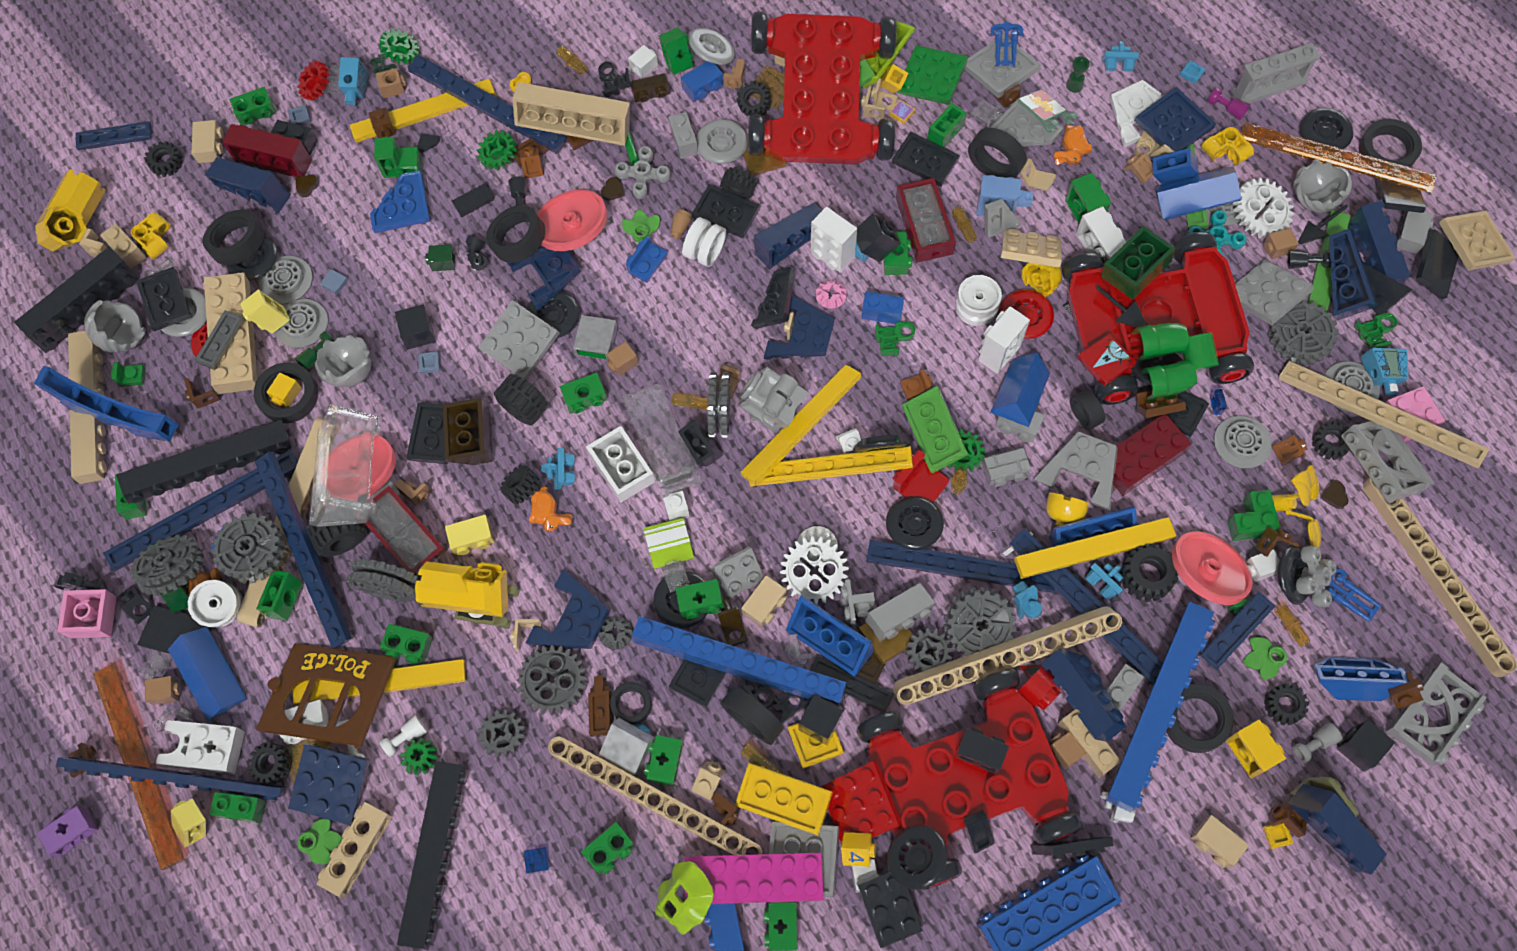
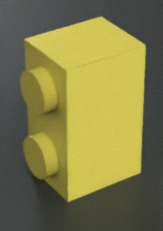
(264, 312)
(469, 535)
(188, 822)

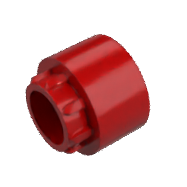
(1040, 689)

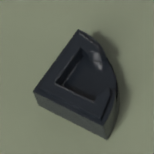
(427, 142)

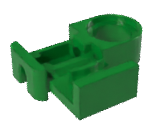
(889, 335)
(1375, 335)

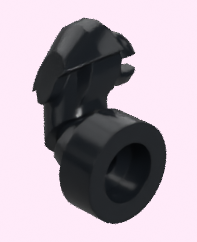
(477, 260)

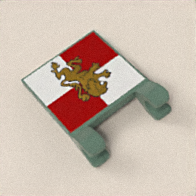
(1046, 109)

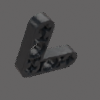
(782, 705)

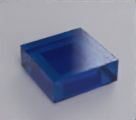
(1218, 402)
(536, 860)

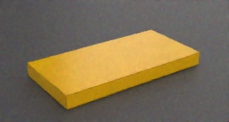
(783, 799)

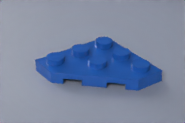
(402, 205)

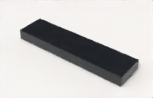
(856, 687)

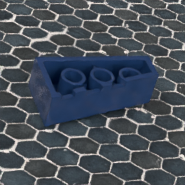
(1377, 243)

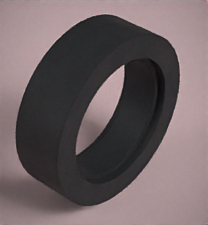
(1395, 128)
(1005, 144)
(507, 220)
(243, 248)
(295, 412)
(752, 715)
(1224, 715)

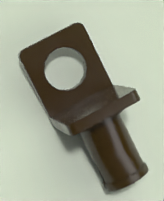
(731, 621)

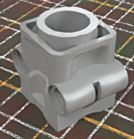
(771, 398)

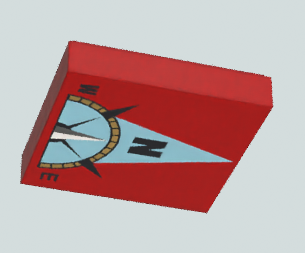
(1107, 359)

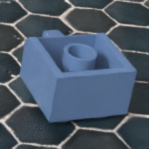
(1008, 189)

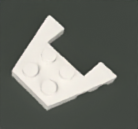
(1130, 103)

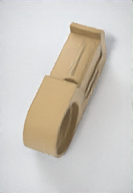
(1147, 142)

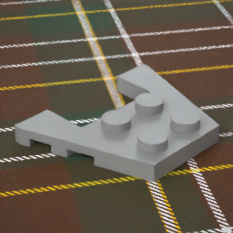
(1086, 458)

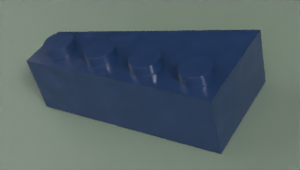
(248, 182)
(785, 236)
(1350, 282)
(1086, 693)
(1338, 827)

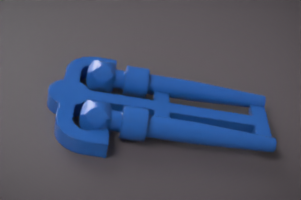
(1006, 26)
(1340, 578)

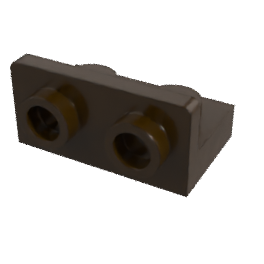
(650, 88)

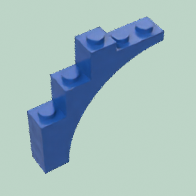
(107, 410)

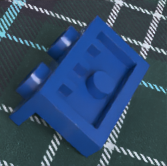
(645, 260)

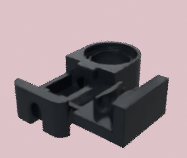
(612, 80)
(68, 581)

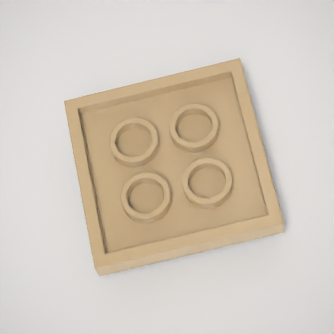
(1477, 240)
(1031, 248)

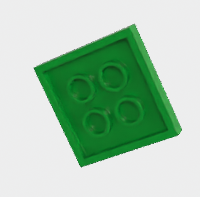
(933, 74)

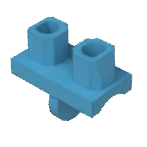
(1120, 54)
(560, 461)
(1097, 574)
(1026, 601)

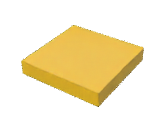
(812, 751)

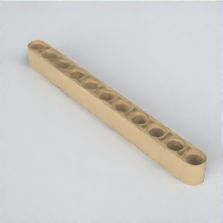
(301, 490)
(1447, 579)
(1017, 657)
(646, 793)

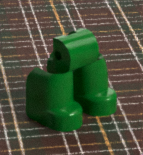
(1169, 338)

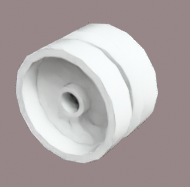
(704, 242)
(978, 300)
(202, 599)

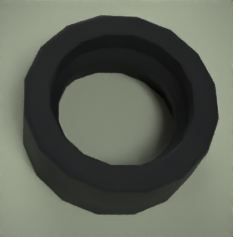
(1087, 409)
(627, 687)

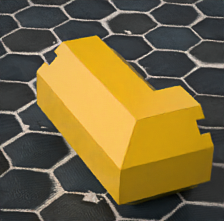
(68, 211)
(463, 588)

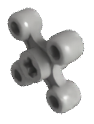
(642, 172)
(1316, 576)

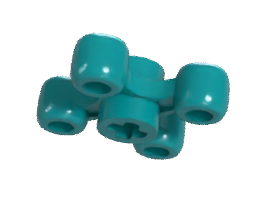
(1222, 237)

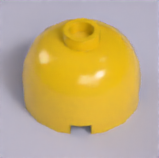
(1042, 276)
(1065, 509)

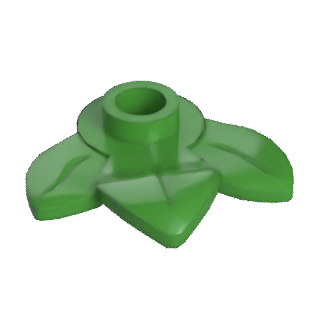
(641, 224)
(1262, 659)
(323, 842)

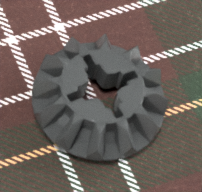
(622, 638)

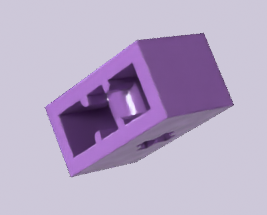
(67, 831)

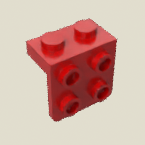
(919, 480)

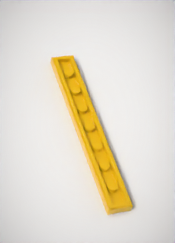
(417, 112)
(800, 425)
(839, 465)
(1094, 547)
(400, 679)

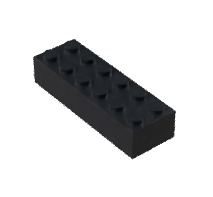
(68, 304)

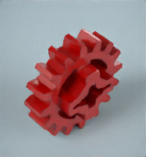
(313, 80)

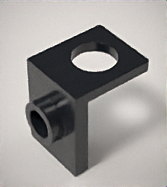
(129, 599)

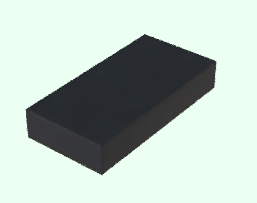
(472, 200)
(978, 831)

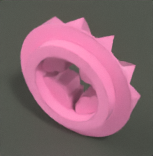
(836, 300)

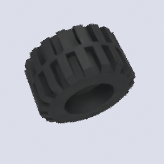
(521, 399)
(336, 538)
(1141, 586)

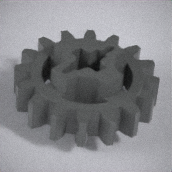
(924, 644)
(496, 740)

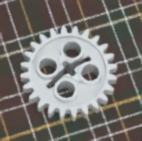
(1273, 217)
(801, 584)

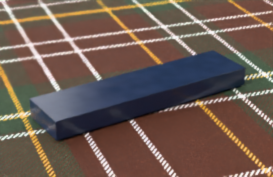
(113, 135)
(1237, 630)

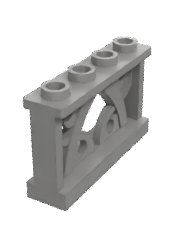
(1276, 74)
(1406, 466)
(1406, 721)

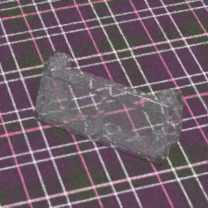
(343, 468)

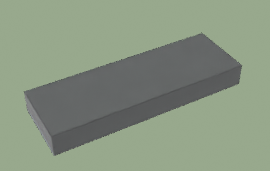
(219, 340)

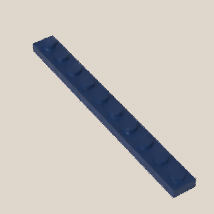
(481, 101)
(195, 514)
(303, 550)
(953, 565)
(1083, 602)
(162, 776)

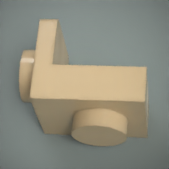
(90, 243)
(708, 779)

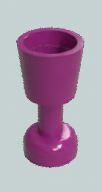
(1235, 107)

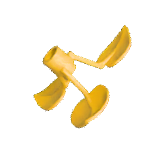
(1308, 489)

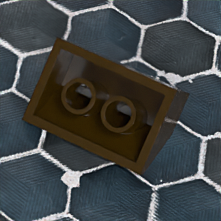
(467, 432)

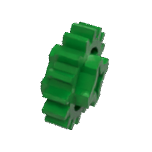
(398, 46)
(495, 151)
(971, 459)

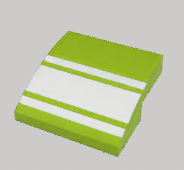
(668, 542)

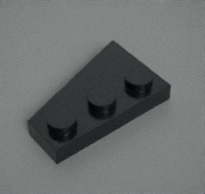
(1385, 289)
(777, 302)
(1077, 847)

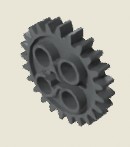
(561, 696)

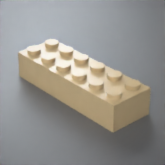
(571, 113)
(238, 366)

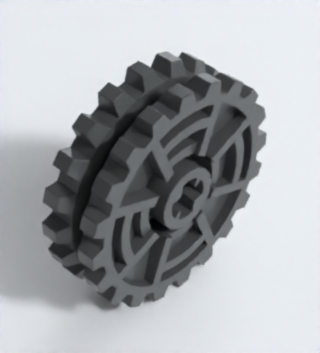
(1304, 334)
(719, 405)
(248, 548)
(167, 565)
(383, 580)
(974, 607)

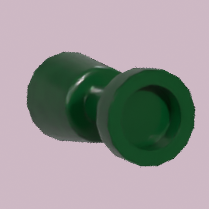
(1076, 79)
(309, 356)

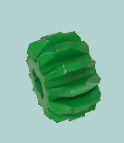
(426, 757)

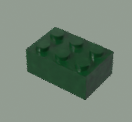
(1138, 262)

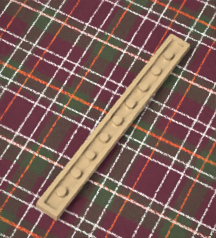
(1384, 414)

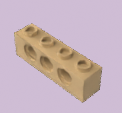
(353, 863)

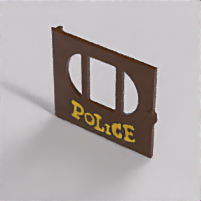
(305, 662)

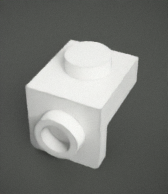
(849, 440)

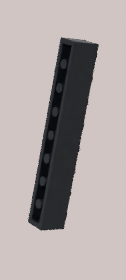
(203, 462)
(431, 856)

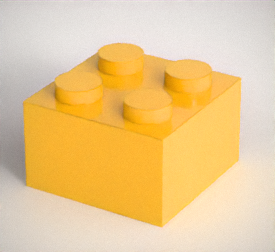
(1256, 748)

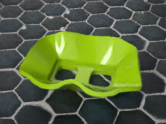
(699, 899)

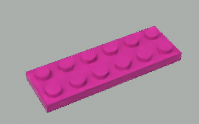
(763, 877)

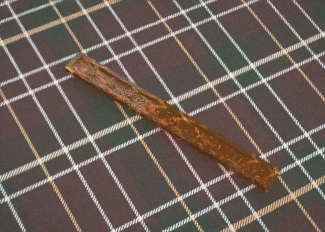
(1339, 157)
(134, 753)

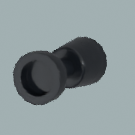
(518, 189)
(1300, 259)

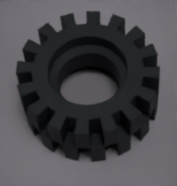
(751, 89)
(157, 152)
(738, 182)
(1322, 445)
(519, 484)
(1295, 695)
(280, 763)

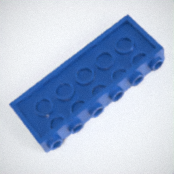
(1052, 908)

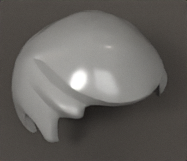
(1322, 186)
(113, 326)
(343, 361)

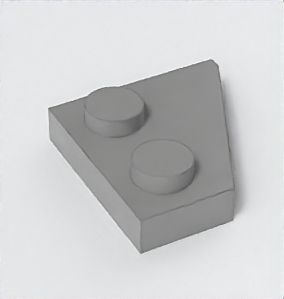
(999, 218)

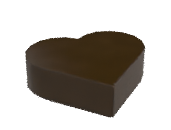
(306, 184)
(612, 189)
(1335, 495)

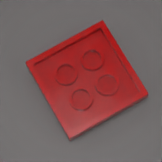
(862, 802)

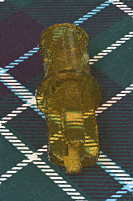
(571, 60)
(964, 224)
(689, 401)
(959, 482)
(1292, 626)
(758, 759)

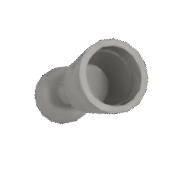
(1323, 738)

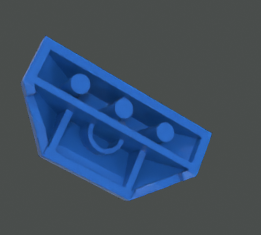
(1359, 678)

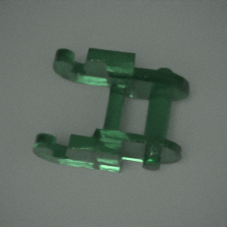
(380, 59)

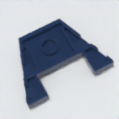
(553, 268)
(809, 334)
(579, 622)

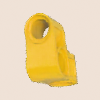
(1236, 148)
(149, 234)

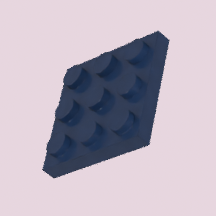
(1175, 121)
(328, 783)

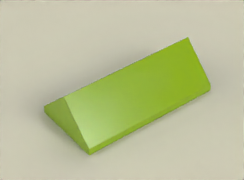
(880, 65)

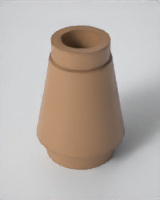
(680, 222)

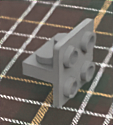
(738, 572)
(855, 604)

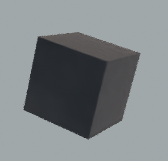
(876, 237)
(415, 327)
(820, 719)
(1365, 745)

